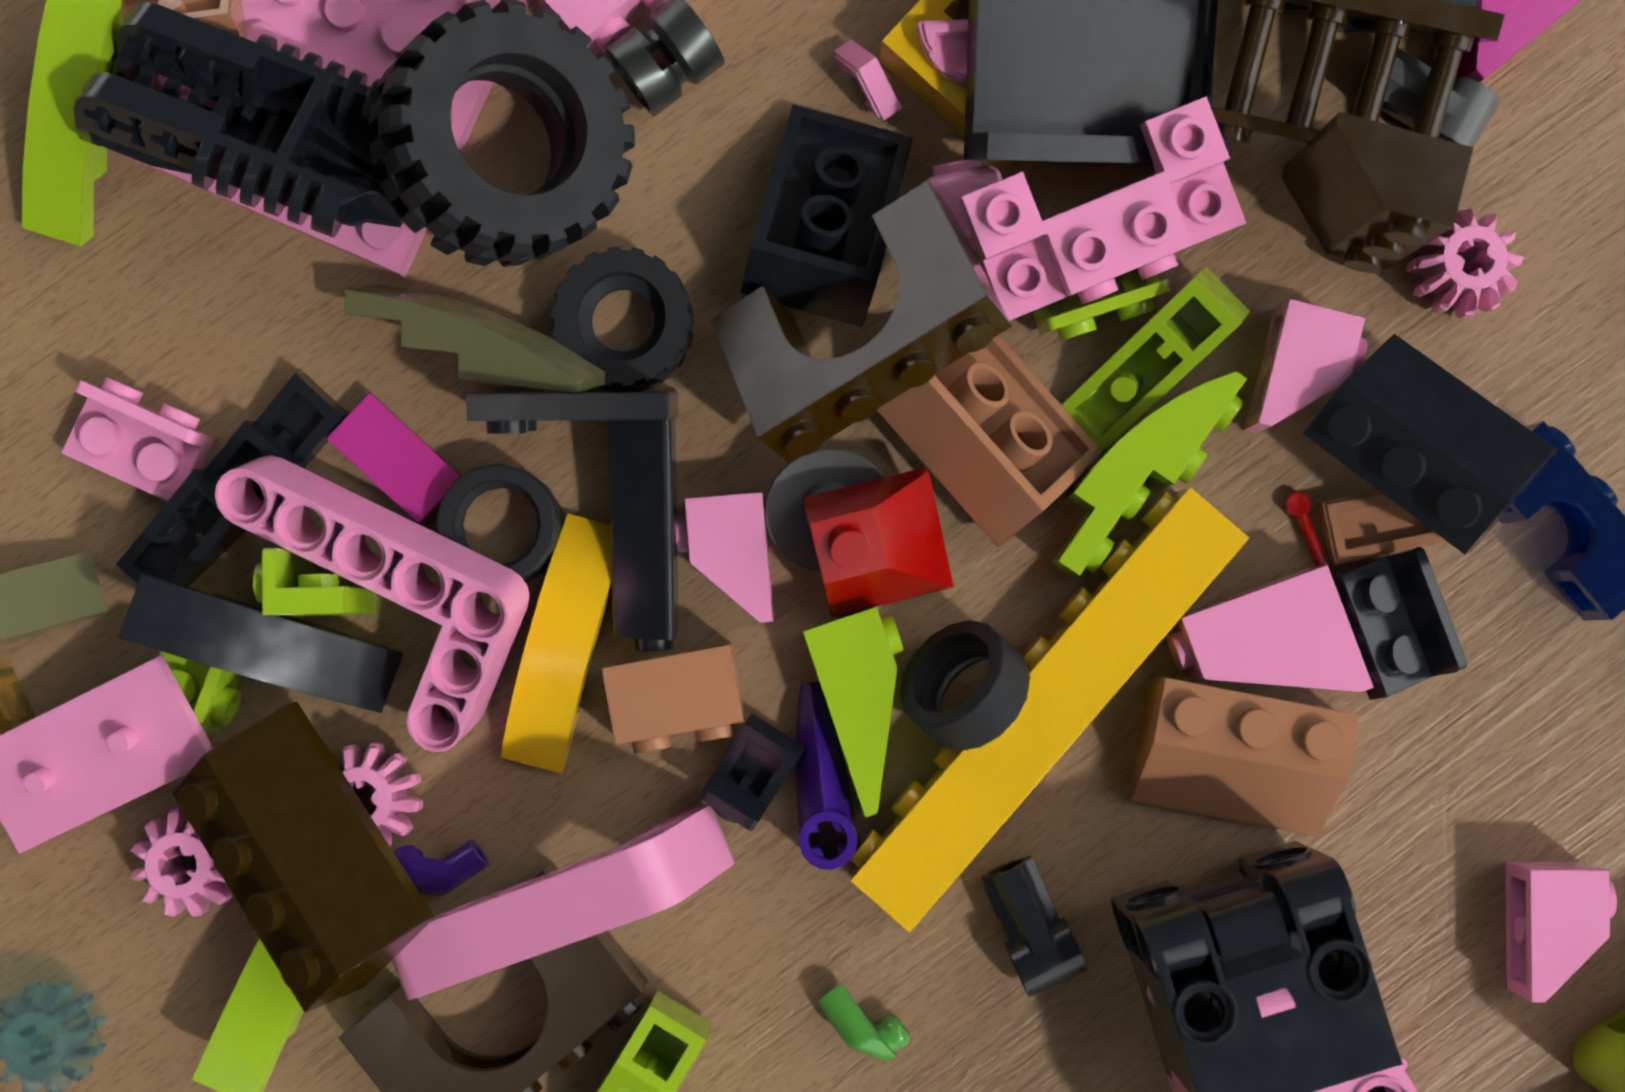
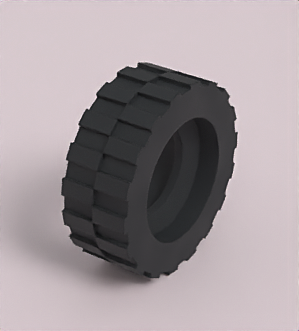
(637, 273)

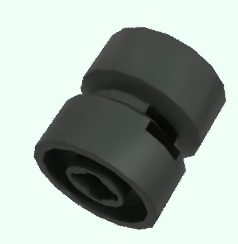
(683, 43)

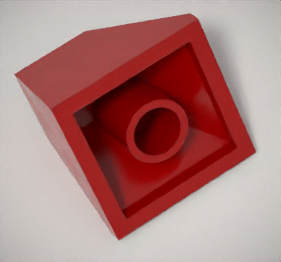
(878, 542)

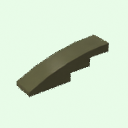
(486, 343)
(49, 596)

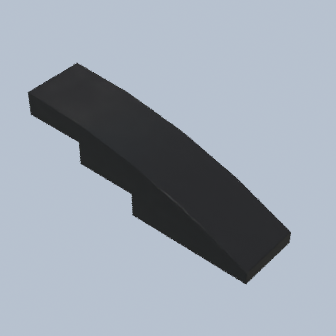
(190, 527)
(259, 646)

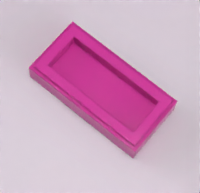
(394, 458)

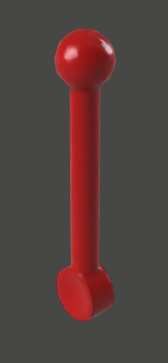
(1297, 506)

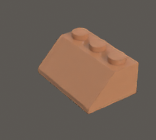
(993, 438)
(1242, 756)

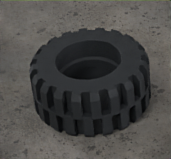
(563, 86)

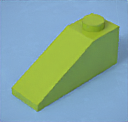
(1156, 358)
(859, 683)

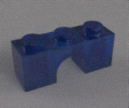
(1594, 561)

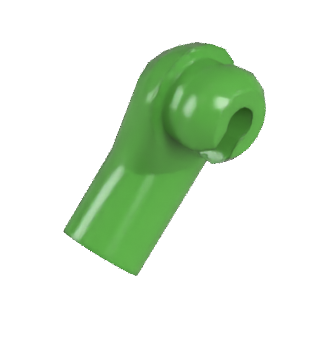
(859, 1032)

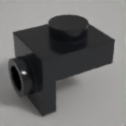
(751, 773)

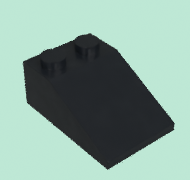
(816, 225)

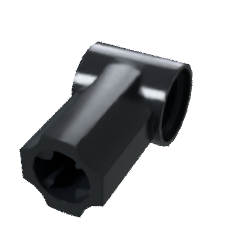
(1038, 939)

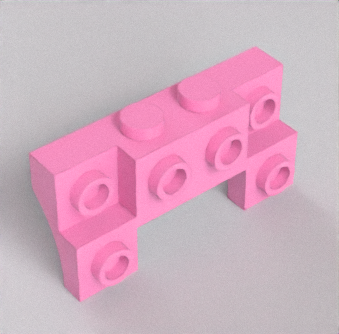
(1123, 231)

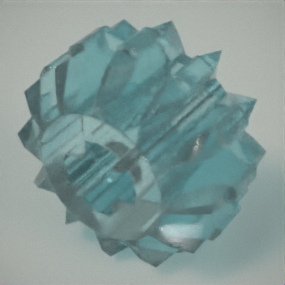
(51, 1062)

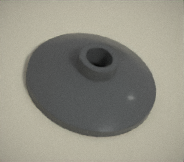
(803, 477)

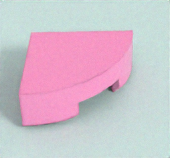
(947, 46)
(870, 76)

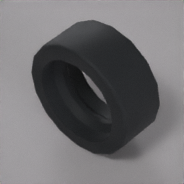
(497, 476)
(988, 709)

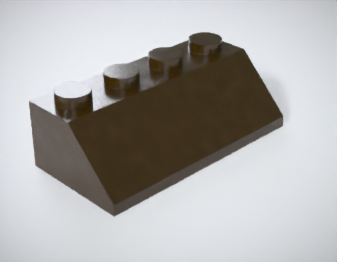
(302, 857)

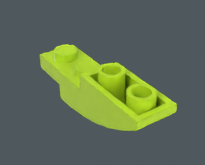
(1154, 449)

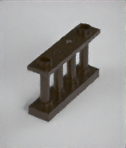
(1453, 33)

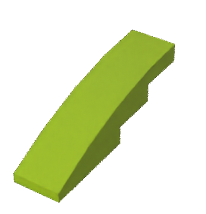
(58, 166)
(250, 1029)

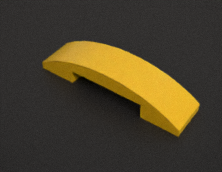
(560, 647)

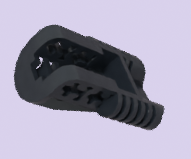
(275, 127)

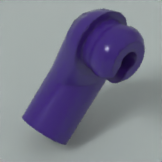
(442, 876)

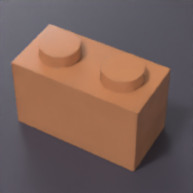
(674, 697)

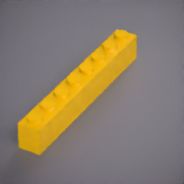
(1070, 682)

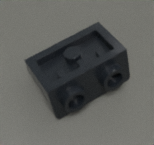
(1399, 621)

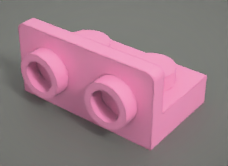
(135, 441)

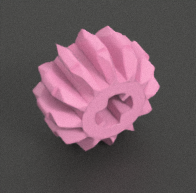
(1485, 260)
(389, 786)
(164, 870)

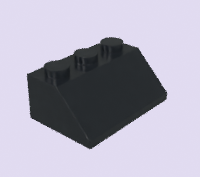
(1430, 443)

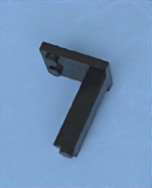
(640, 494)

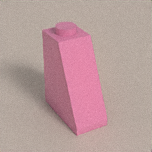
(1274, 635)

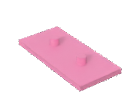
(97, 753)

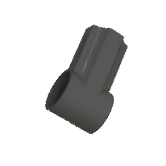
(1467, 111)

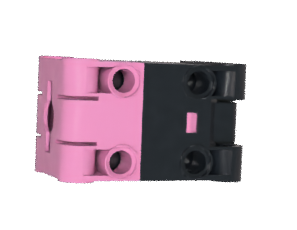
(1261, 979)

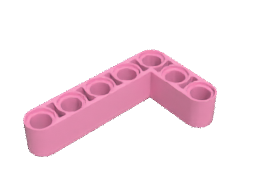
(396, 576)
(567, 904)

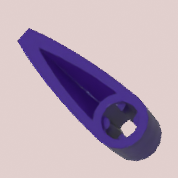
(821, 781)

